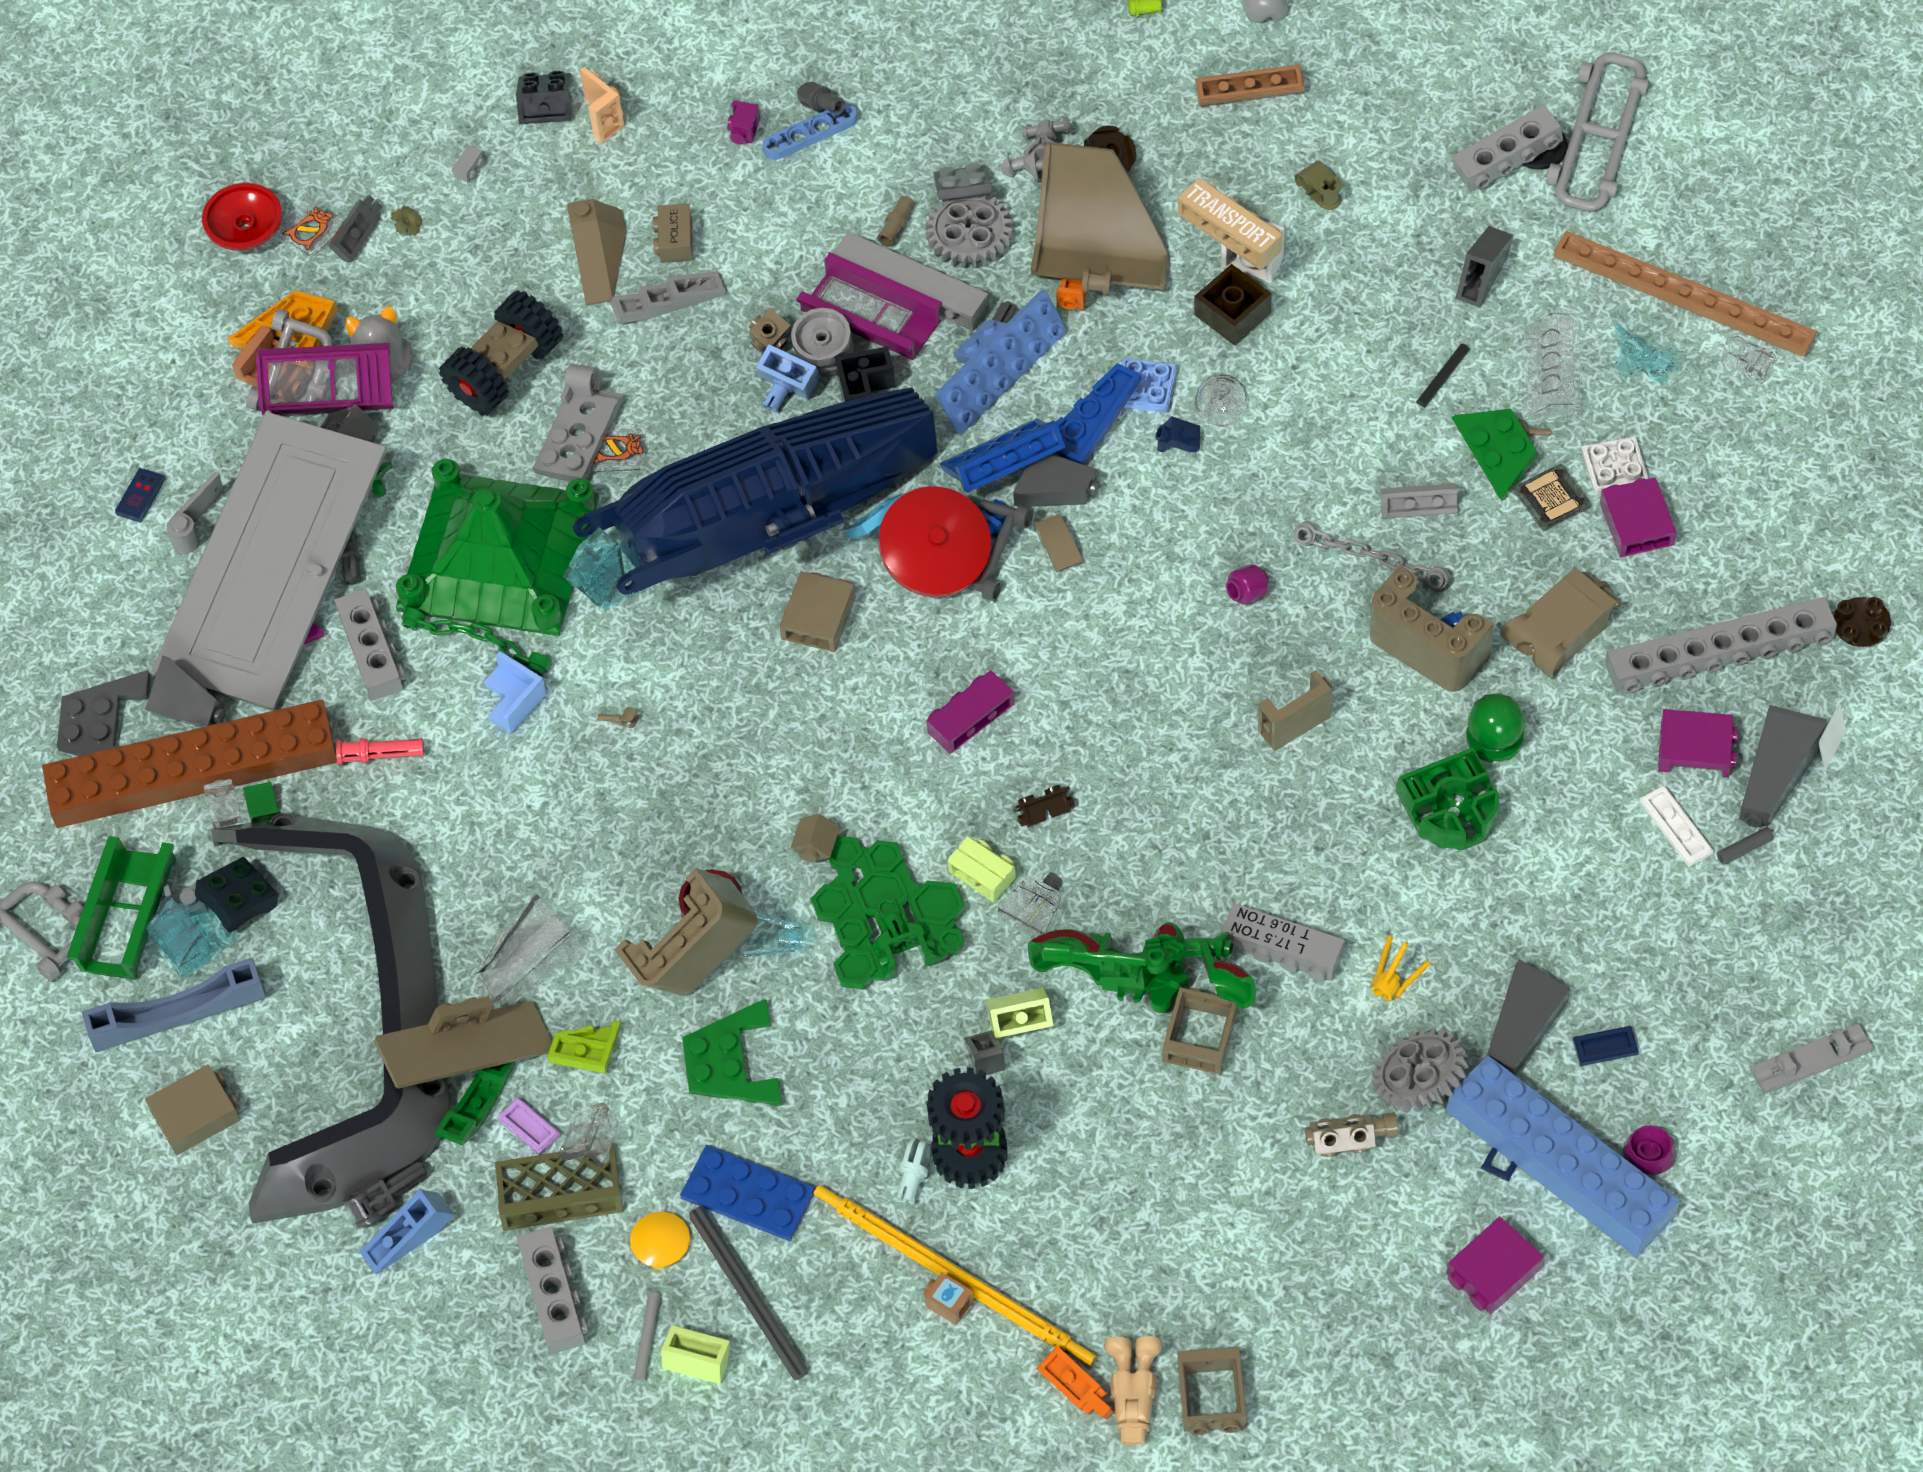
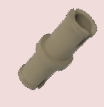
(895, 221)

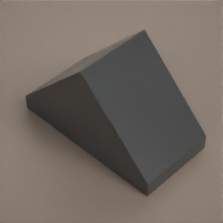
(985, 1053)

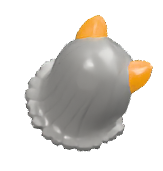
(382, 329)

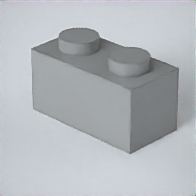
(468, 163)

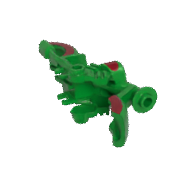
(1152, 970)

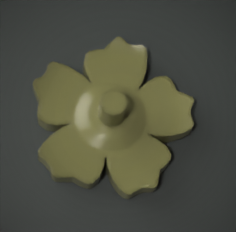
(406, 221)

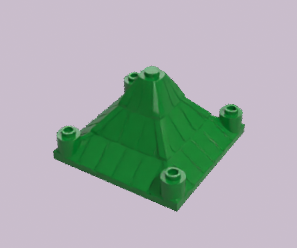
(495, 551)

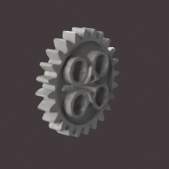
(974, 237)
(1420, 1070)

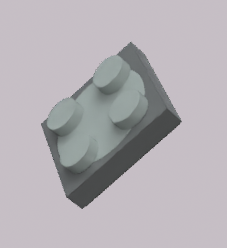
(962, 182)

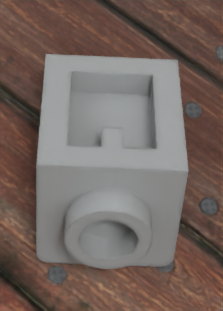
(188, 897)

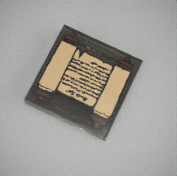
(1552, 497)

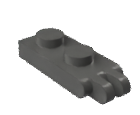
(355, 229)

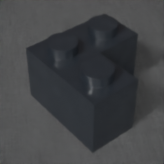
(864, 372)

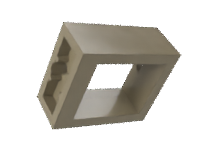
(1191, 1055)
(1208, 1361)

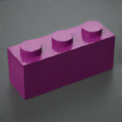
(970, 711)

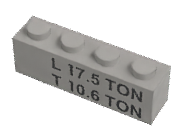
(1284, 942)

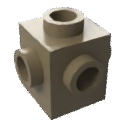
(769, 323)

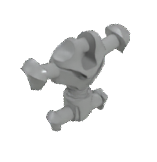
(1034, 154)

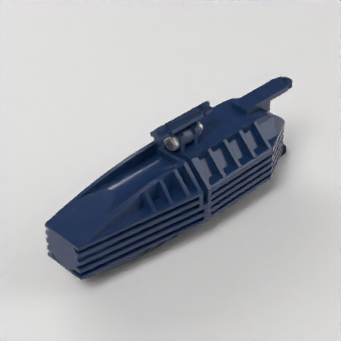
(765, 487)

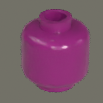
(1247, 584)

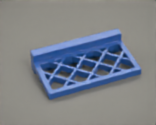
(1004, 454)

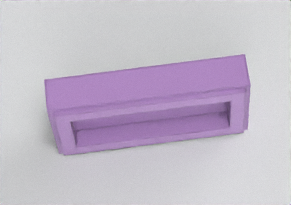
(528, 1126)

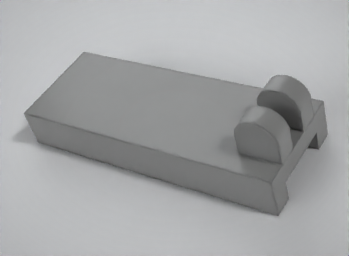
(1419, 500)

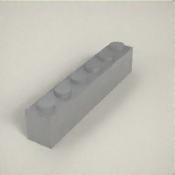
(960, 301)

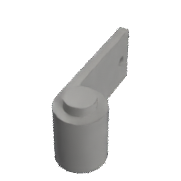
(181, 524)

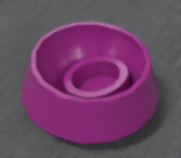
(1653, 1160)

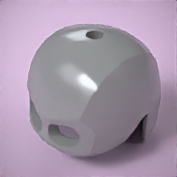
(1261, 9)

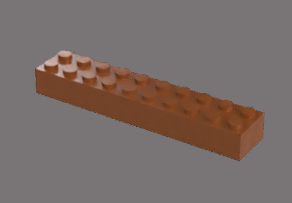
(186, 761)

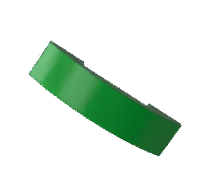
(475, 1104)

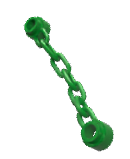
(414, 618)

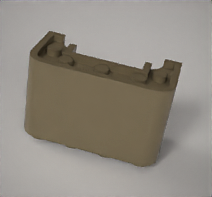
(1423, 641)
(698, 942)

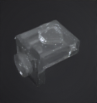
(223, 803)

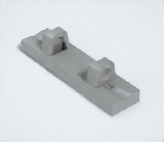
(1811, 1059)

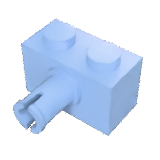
(787, 376)

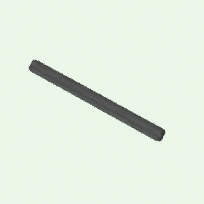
(748, 1293)

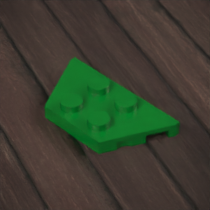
(1498, 446)

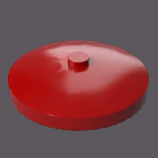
(934, 541)

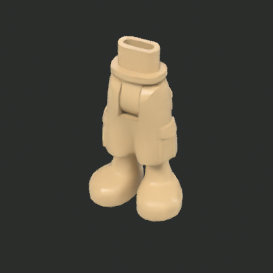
(1135, 1391)

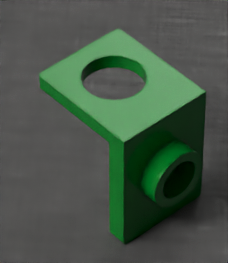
(260, 802)

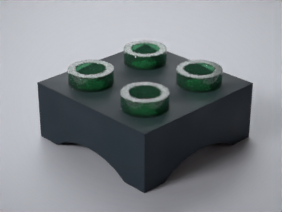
(236, 893)

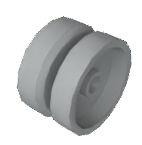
(820, 337)

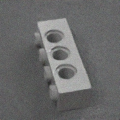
(1512, 136)
(358, 608)
(535, 1249)

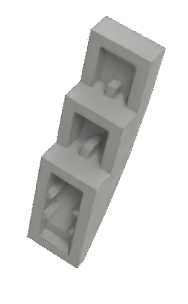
(665, 298)

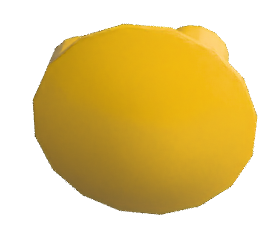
(660, 1239)

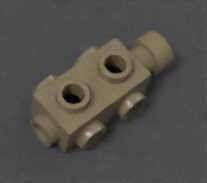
(1346, 1137)

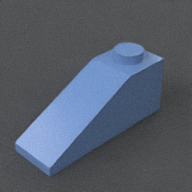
(409, 1228)

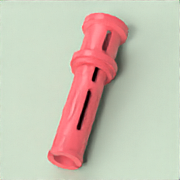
(365, 750)

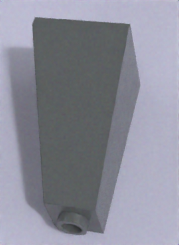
(1782, 757)

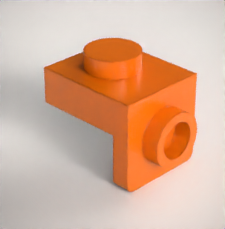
(1071, 295)

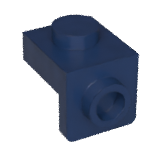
(1178, 434)

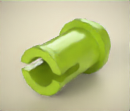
(1138, 7)

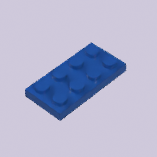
(747, 1193)

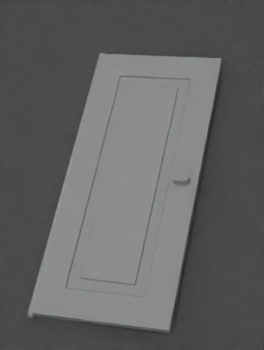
(271, 559)

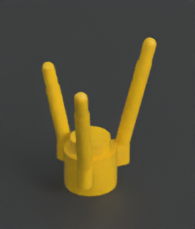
(1388, 982)

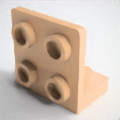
(604, 105)

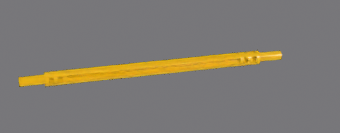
(938, 1264)

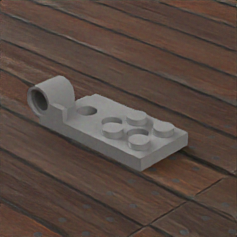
(579, 394)

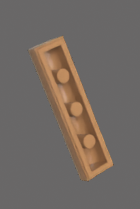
(1249, 85)

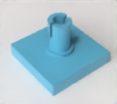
(871, 520)

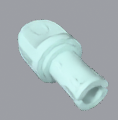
(913, 1169)

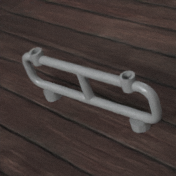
(1590, 75)

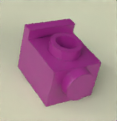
(743, 122)

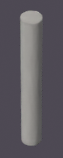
(647, 1336)

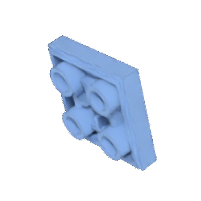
(1155, 387)

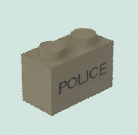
(674, 233)

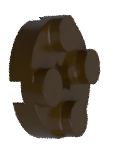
(1111, 137)

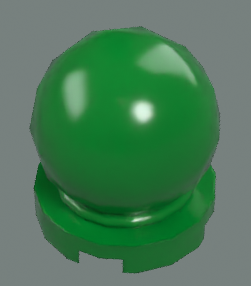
(1496, 727)

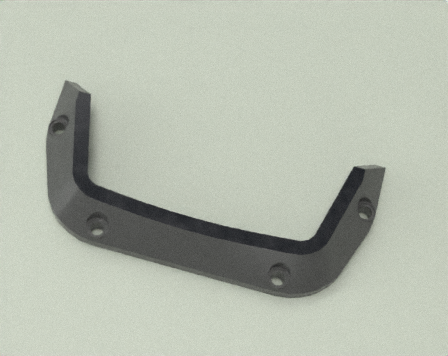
(405, 1121)

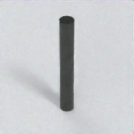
(1442, 375)

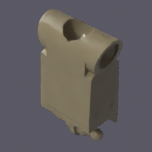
(1562, 621)

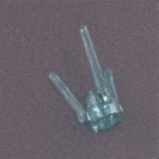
(787, 939)

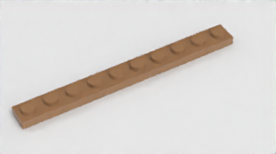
(1685, 293)

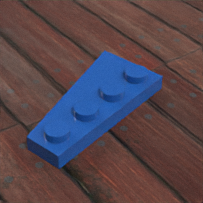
(1094, 415)

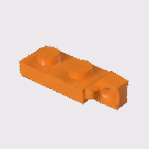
(1075, 1383)

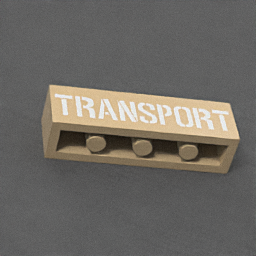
(1230, 223)

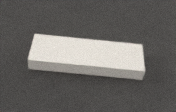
(1676, 826)

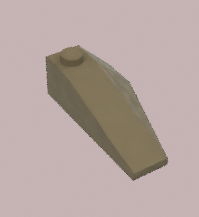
(598, 243)

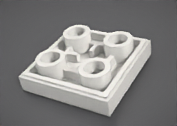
(1613, 463)

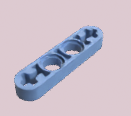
(807, 128)

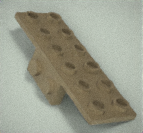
(463, 1040)

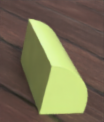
(695, 1354)

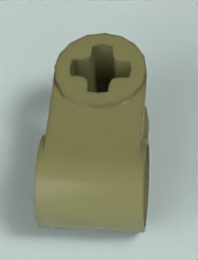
(1320, 185)

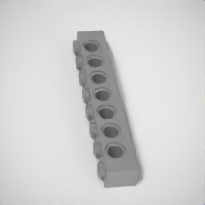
(1730, 634)

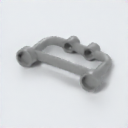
(286, 325)
(55, 899)

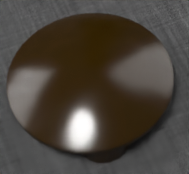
(1862, 621)

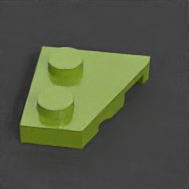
(585, 1047)

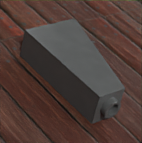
(1526, 1015)

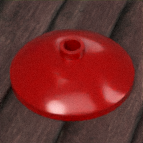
(240, 206)

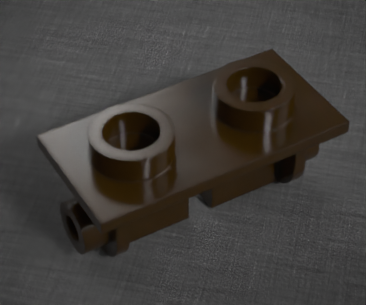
(1053, 800)

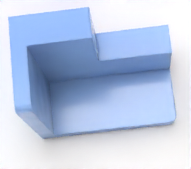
(519, 688)

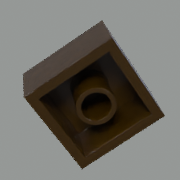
(1232, 304)

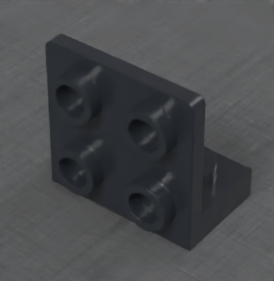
(543, 97)

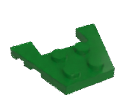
(717, 1061)

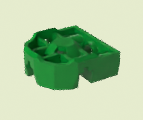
(1451, 777)

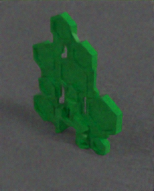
(882, 895)

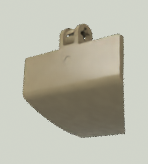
(1095, 223)

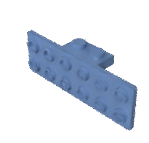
(997, 359)

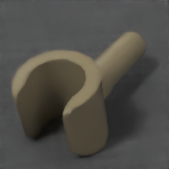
(1534, 431)
(627, 716)

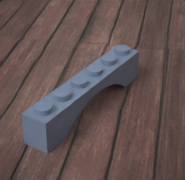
(124, 1022)

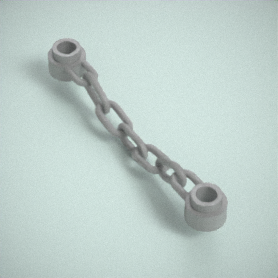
(1313, 533)

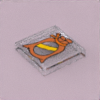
(309, 228)
(622, 451)

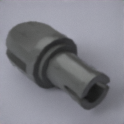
(819, 98)

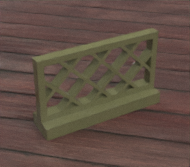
(560, 1205)

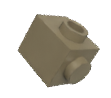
(815, 838)

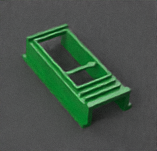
(125, 867)

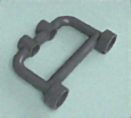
(1019, 517)

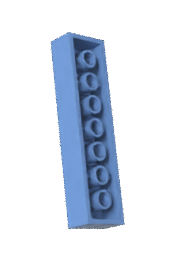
(1562, 1156)

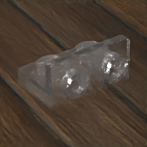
(590, 1133)

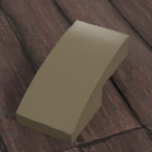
(1058, 542)

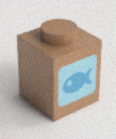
(948, 1298)

